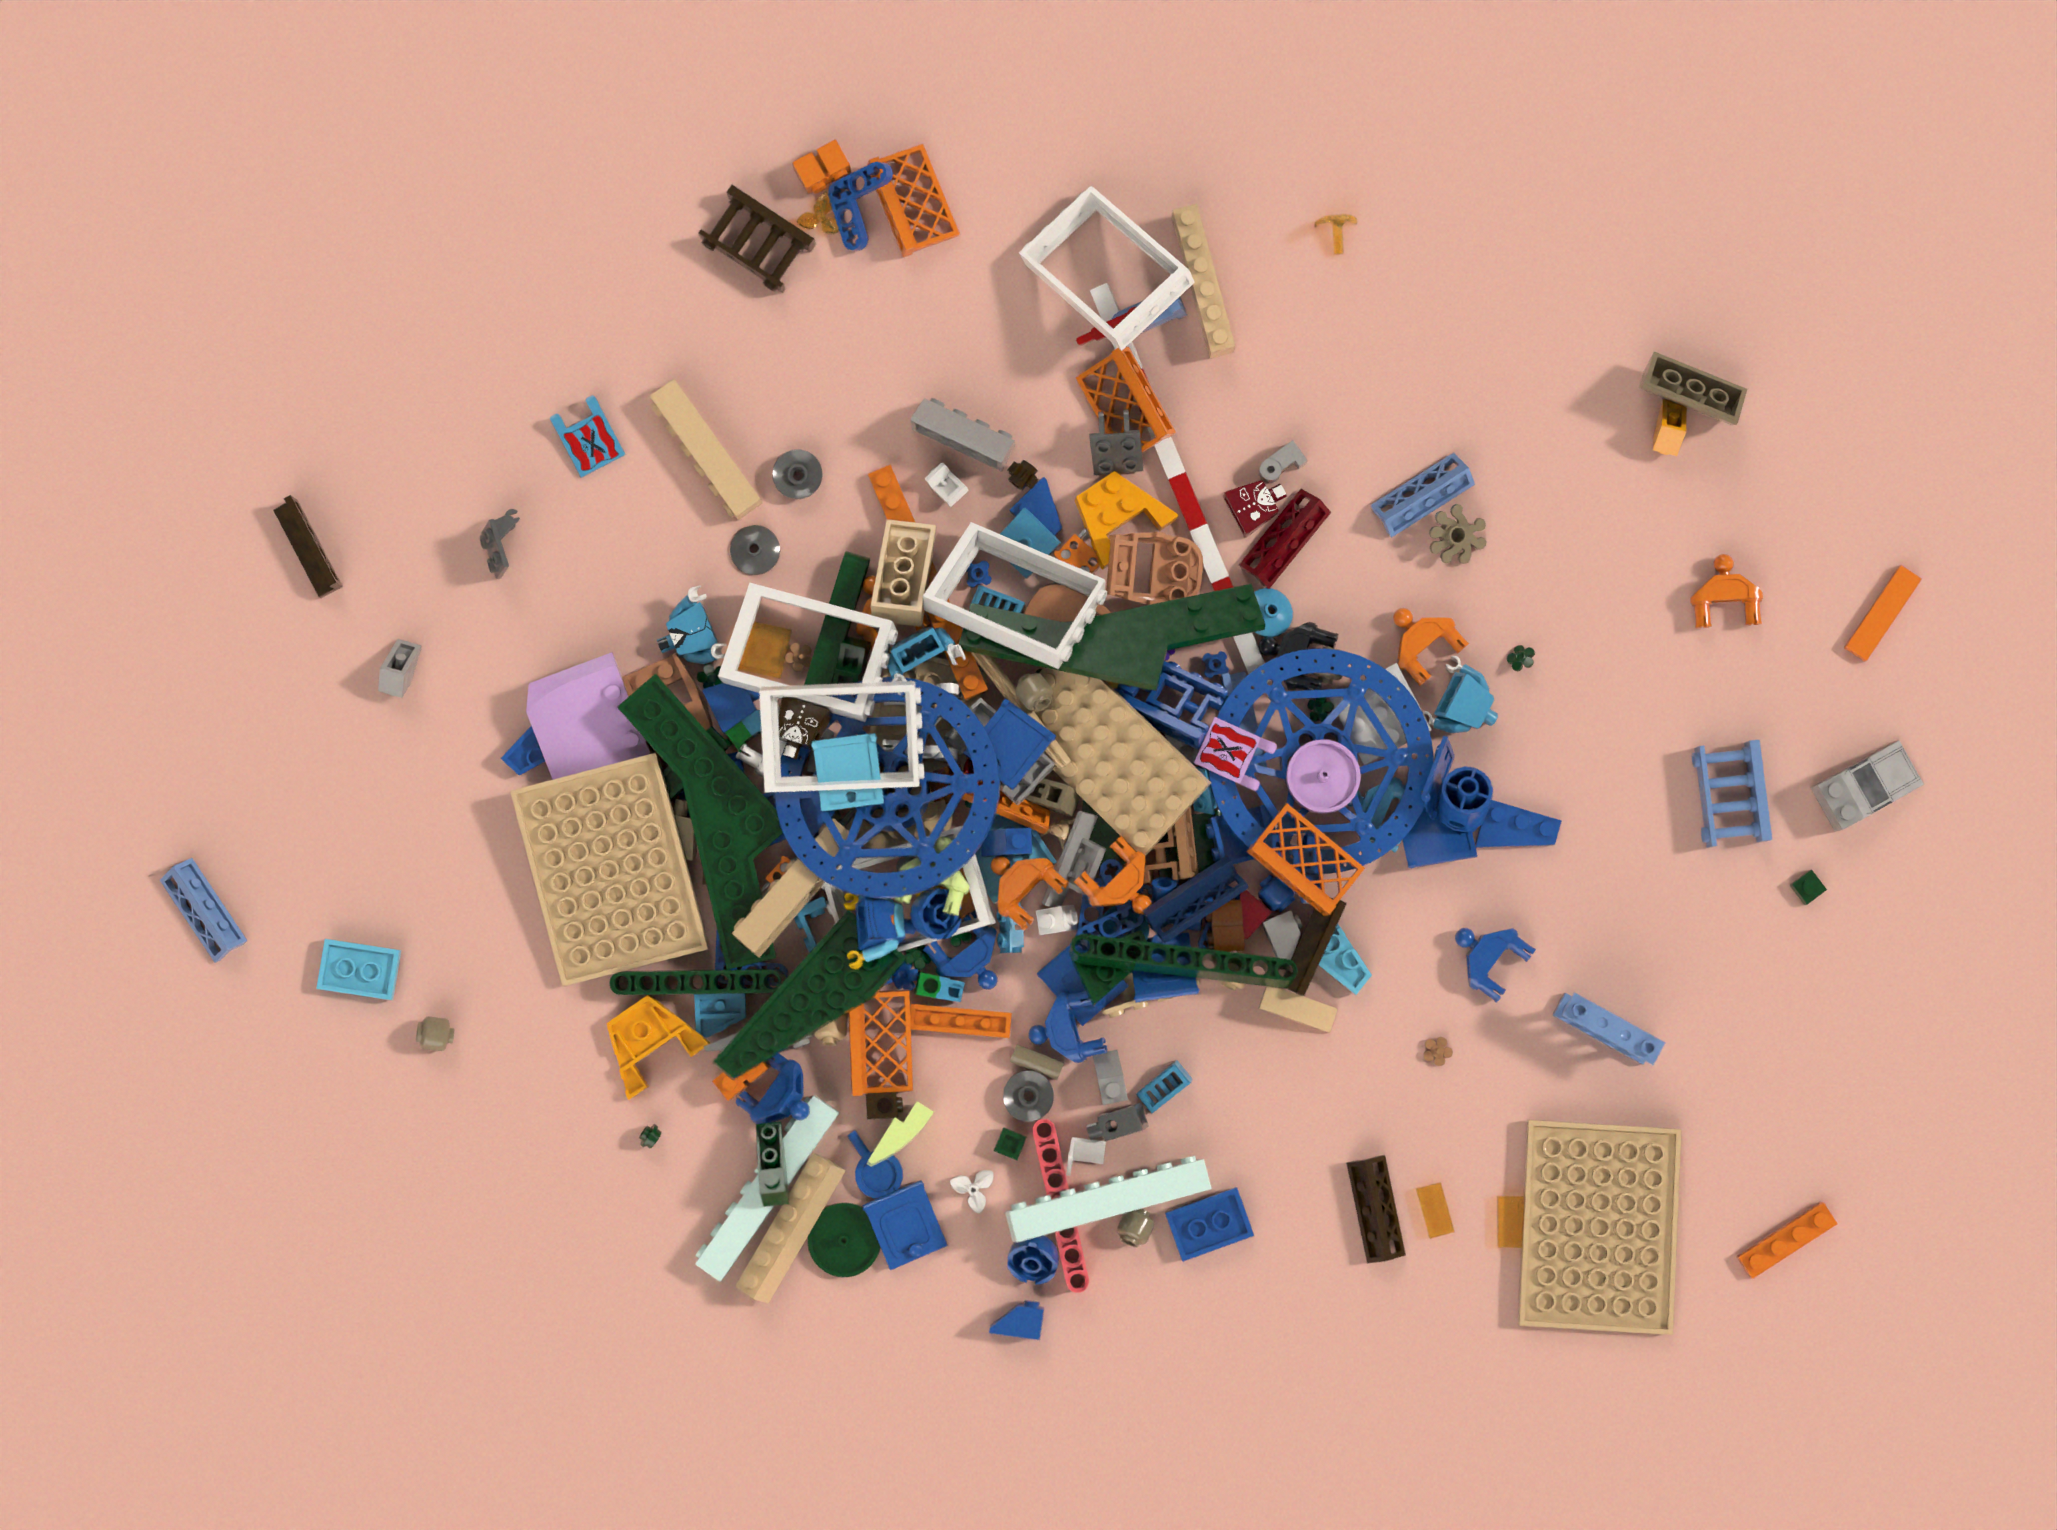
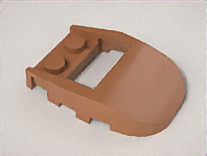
(1173, 571)
(1059, 603)
(671, 671)

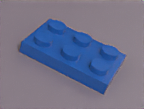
(1209, 1224)

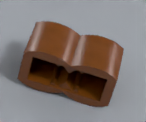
(1226, 928)

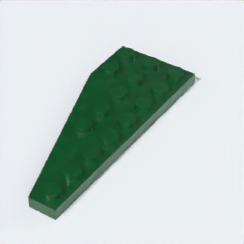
(810, 998)

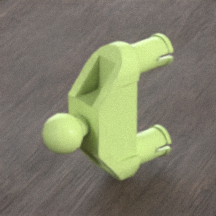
(955, 884)

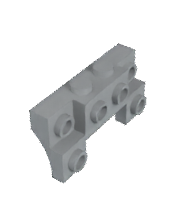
(1026, 786)

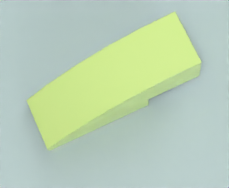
(901, 1133)

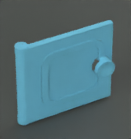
(847, 760)

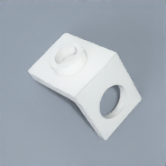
(1085, 1151)

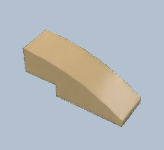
(1298, 1008)

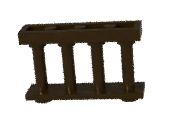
(759, 214)

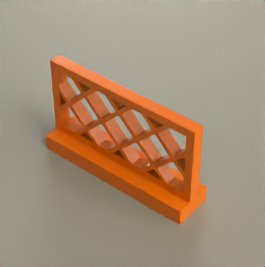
(895, 213)
(1139, 389)
(1291, 876)
(858, 1046)

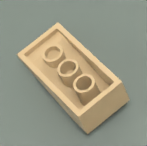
(903, 572)

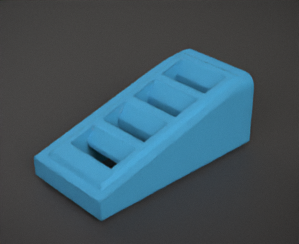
(1019, 605)
(1182, 1074)

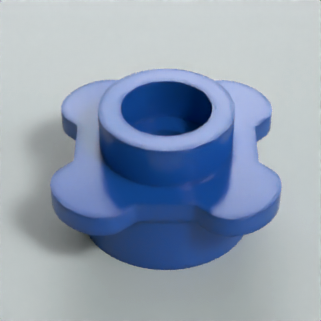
(975, 580)
(1212, 671)

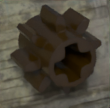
(1022, 475)

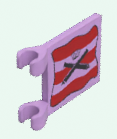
(1229, 751)

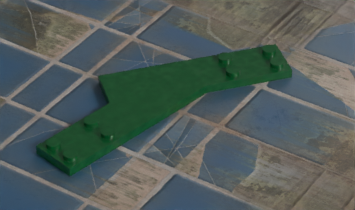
(1128, 643)
(725, 809)

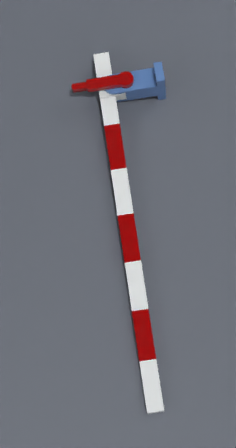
(1174, 467)

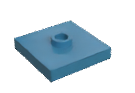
(1031, 532)

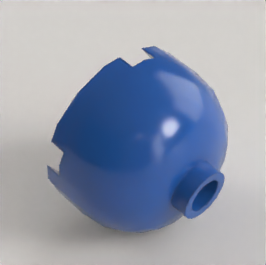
(929, 917)
(1033, 1260)

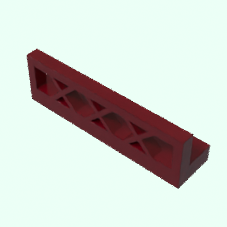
(1289, 539)

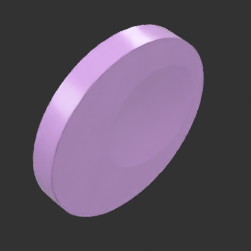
(1323, 776)

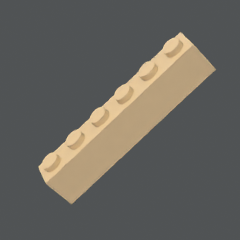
(1206, 287)
(706, 450)
(784, 898)
(790, 1228)

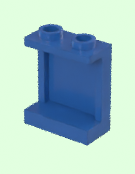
(1225, 840)

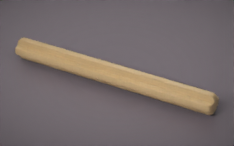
(1007, 689)

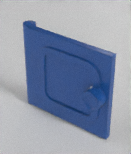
(1016, 741)
(1440, 769)
(1435, 843)
(1062, 976)
(1157, 985)
(902, 1220)

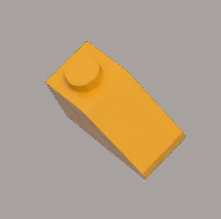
(1670, 428)

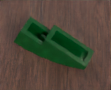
(851, 661)

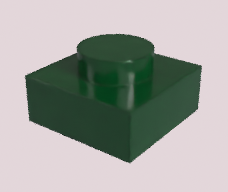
(1808, 887)
(1010, 1143)

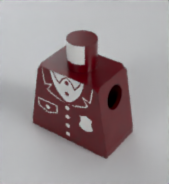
(1253, 505)

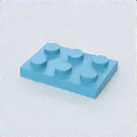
(358, 969)

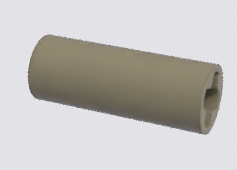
(1036, 1062)

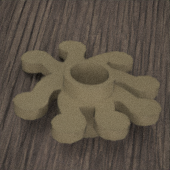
(1456, 534)

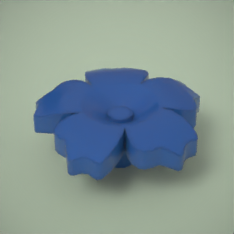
(905, 976)

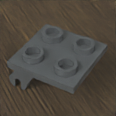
(1116, 451)
(491, 540)

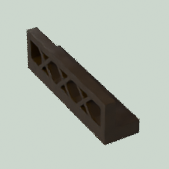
(307, 547)
(1312, 947)
(1372, 1210)

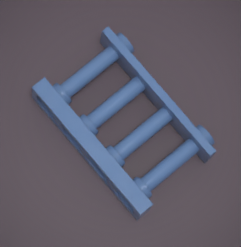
(1756, 803)
(1609, 1028)

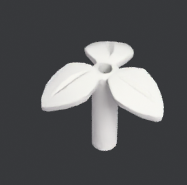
(976, 1199)

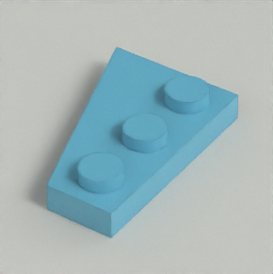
(1344, 962)

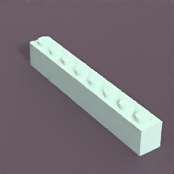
(1107, 1200)
(749, 1213)

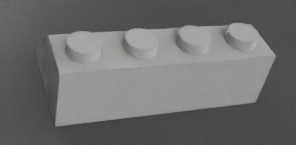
(963, 434)

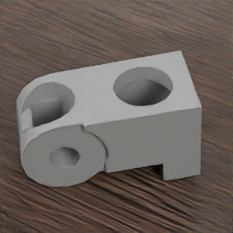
(1280, 461)

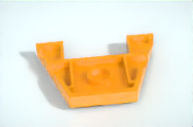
(1112, 505)
(642, 1031)

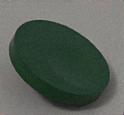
(843, 1240)

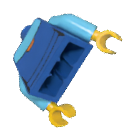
(879, 927)

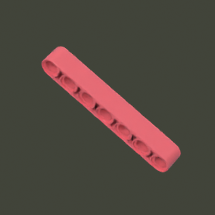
(1048, 1168)

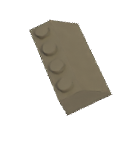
(1693, 388)

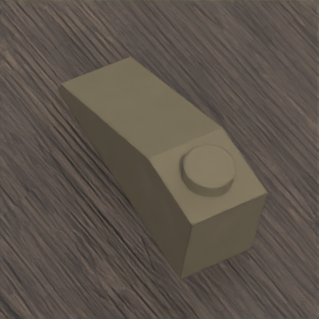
(1054, 797)

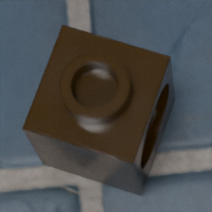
(872, 1105)

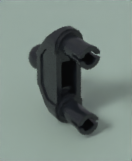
(1297, 640)

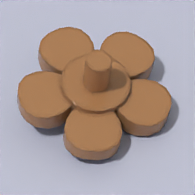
(798, 656)
(1437, 1051)

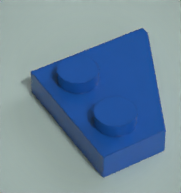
(1041, 505)

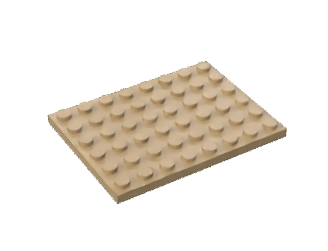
(609, 869)
(1600, 1227)

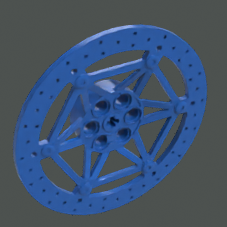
(1355, 697)
(916, 804)

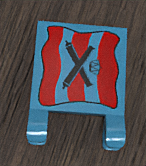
(590, 441)

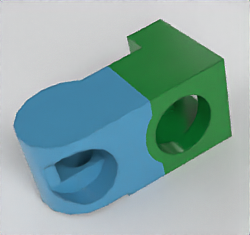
(745, 730)
(939, 987)

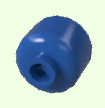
(1275, 893)

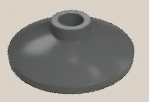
(793, 462)
(757, 562)
(1014, 1096)

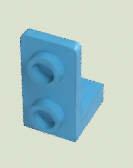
(814, 909)

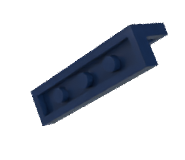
(1192, 896)

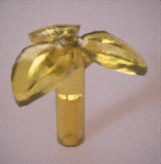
(821, 208)
(1337, 222)

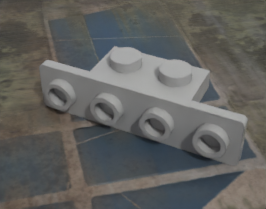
(1077, 856)

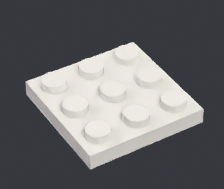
(1363, 731)

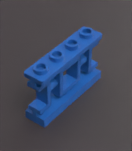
(1167, 718)

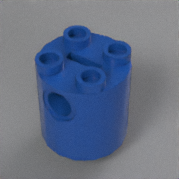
(1465, 799)

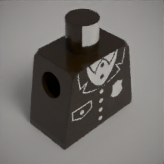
(800, 725)

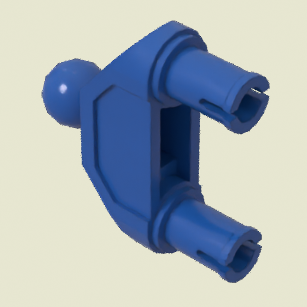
(1486, 952)
(970, 960)
(1063, 1031)
(781, 1098)

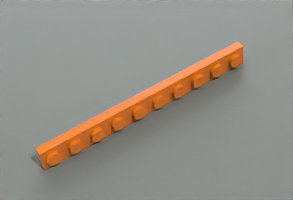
(896, 508)

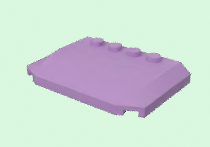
(580, 720)

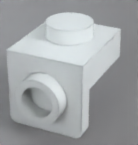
(946, 484)
(1057, 919)

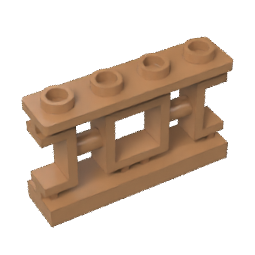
(1182, 837)

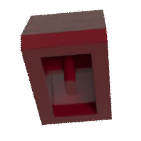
(1252, 912)

